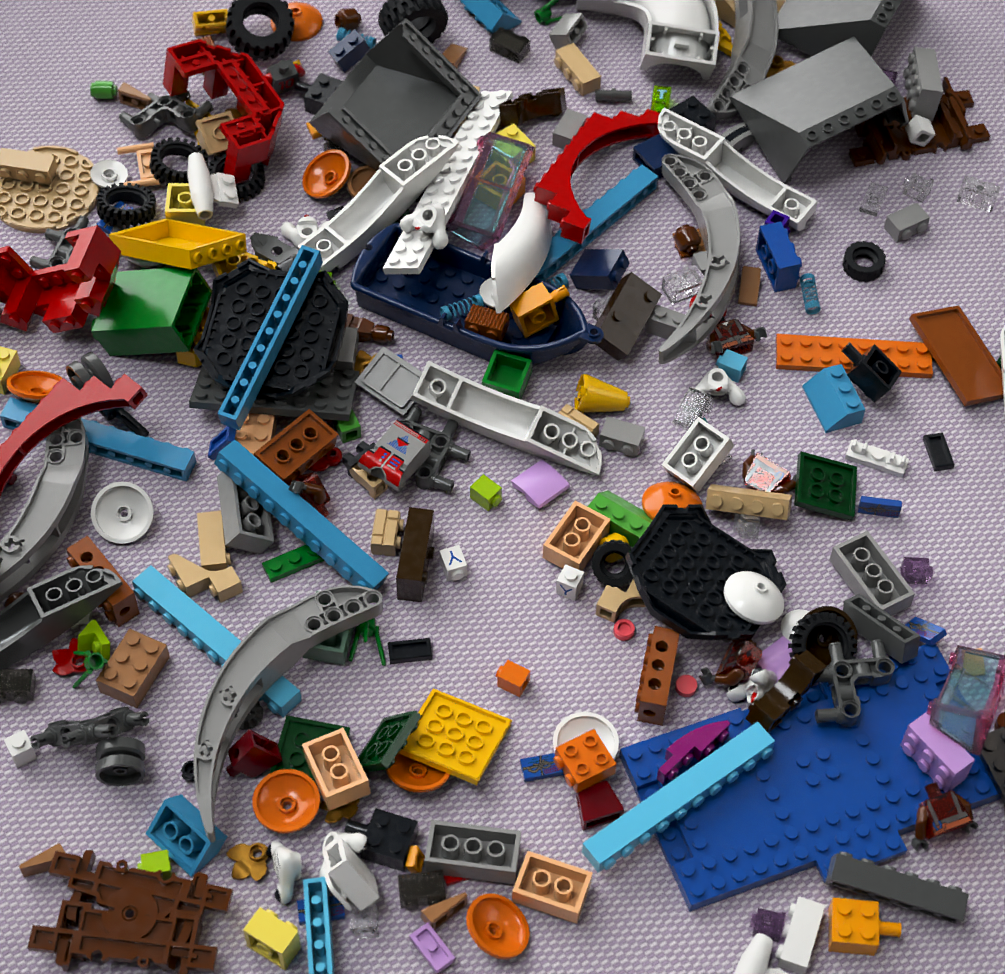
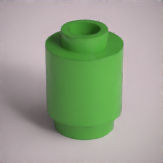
(103, 89)

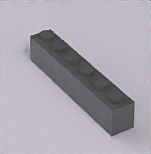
(897, 888)

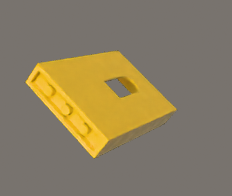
(179, 243)

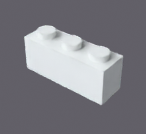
(799, 935)

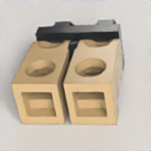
(373, 484)

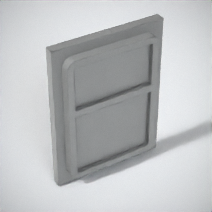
(390, 380)

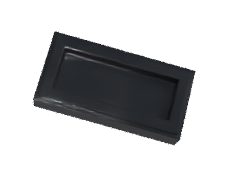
(938, 451)
(409, 651)

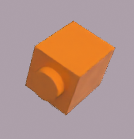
(513, 678)

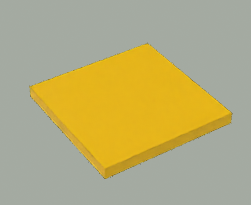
(456, 736)

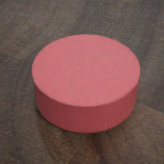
(624, 629)
(686, 686)

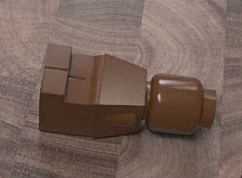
(368, 330)

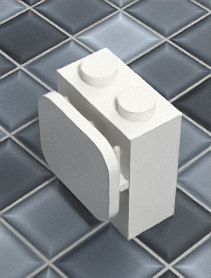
(349, 877)

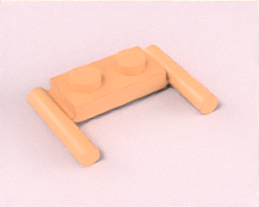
(143, 156)

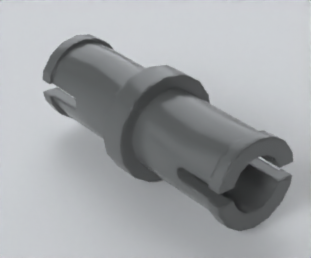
(613, 95)

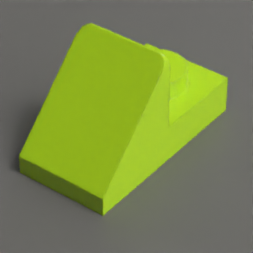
(94, 639)

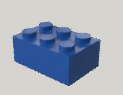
(778, 256)

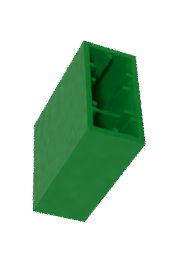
(152, 311)

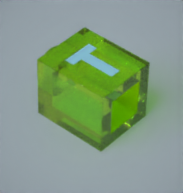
(660, 98)

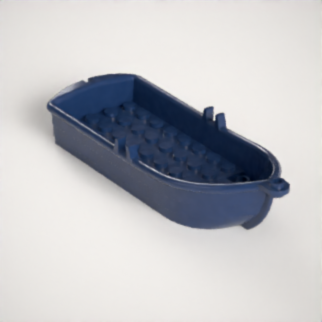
(449, 278)

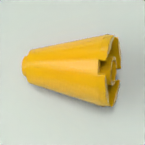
(599, 396)

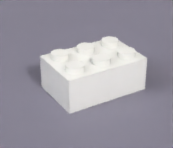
(698, 454)

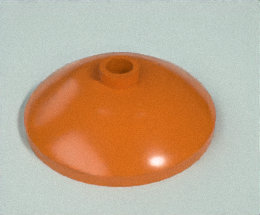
(307, 21)
(326, 174)
(32, 385)
(667, 493)
(415, 775)
(283, 789)
(497, 926)

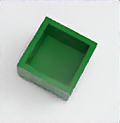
(508, 373)

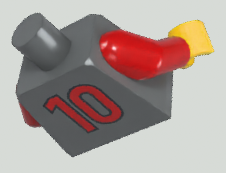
(284, 75)

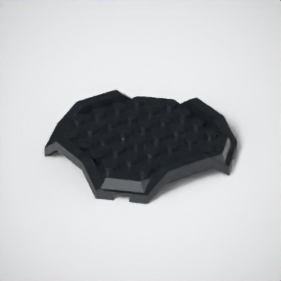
(237, 312)
(683, 573)

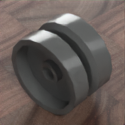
(89, 367)
(120, 761)

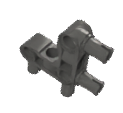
(166, 110)
(63, 248)
(441, 449)
(855, 672)
(89, 731)

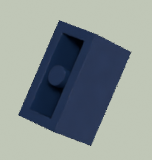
(349, 51)

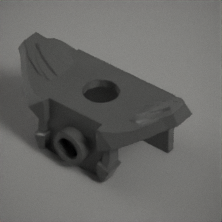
(265, 244)

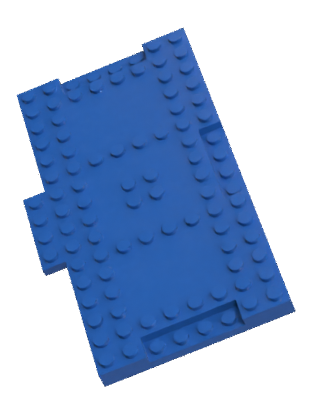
(815, 793)

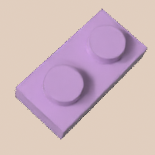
(432, 948)

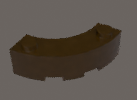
(530, 106)
(787, 692)

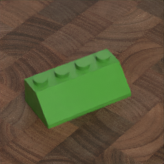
(624, 516)

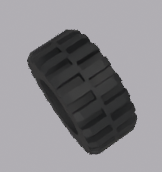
(426, 15)
(255, 45)

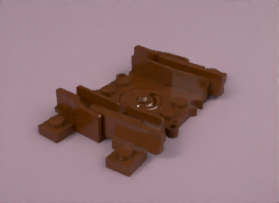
(893, 141)
(163, 924)

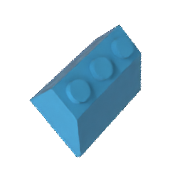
(492, 14)
(834, 399)
(182, 833)

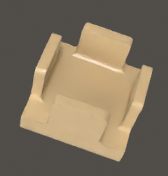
(209, 134)

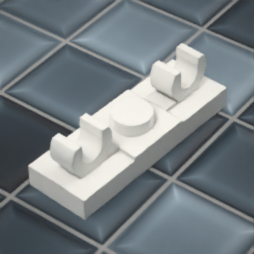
(877, 458)

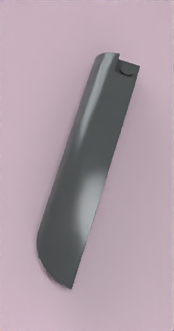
(52, 609)

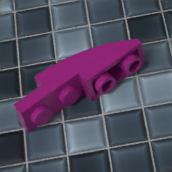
(695, 744)

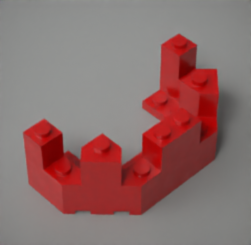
(253, 134)
(60, 292)

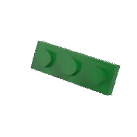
(290, 563)

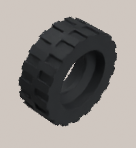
(868, 250)
(598, 566)

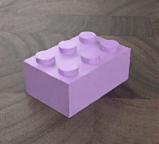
(936, 753)

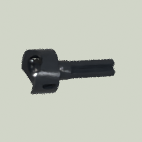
(125, 418)

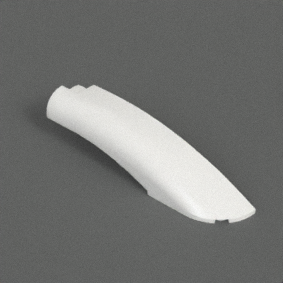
(735, 171)
(381, 200)
(520, 253)
(508, 419)

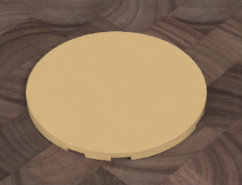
(57, 205)

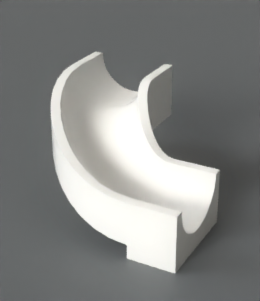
(673, 30)

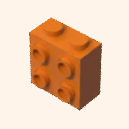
(584, 761)

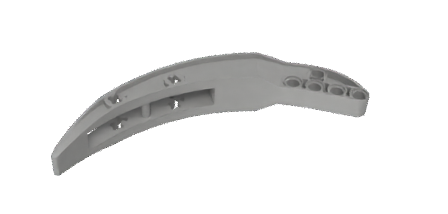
(751, 52)
(720, 233)
(49, 509)
(257, 664)

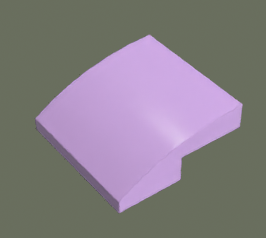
(540, 483)
(776, 657)

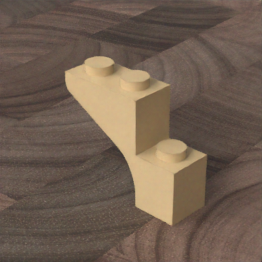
(195, 579)
(615, 601)

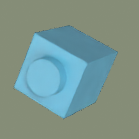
(733, 364)

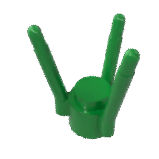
(544, 13)
(367, 630)
(92, 663)

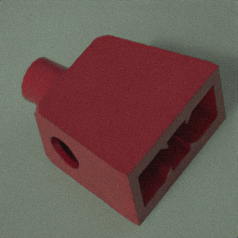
(252, 755)
(598, 805)

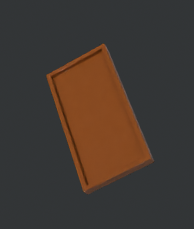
(960, 354)

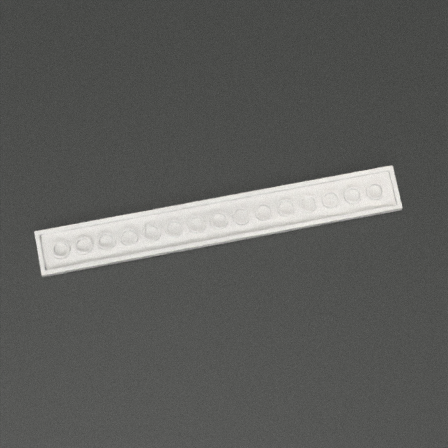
(447, 187)

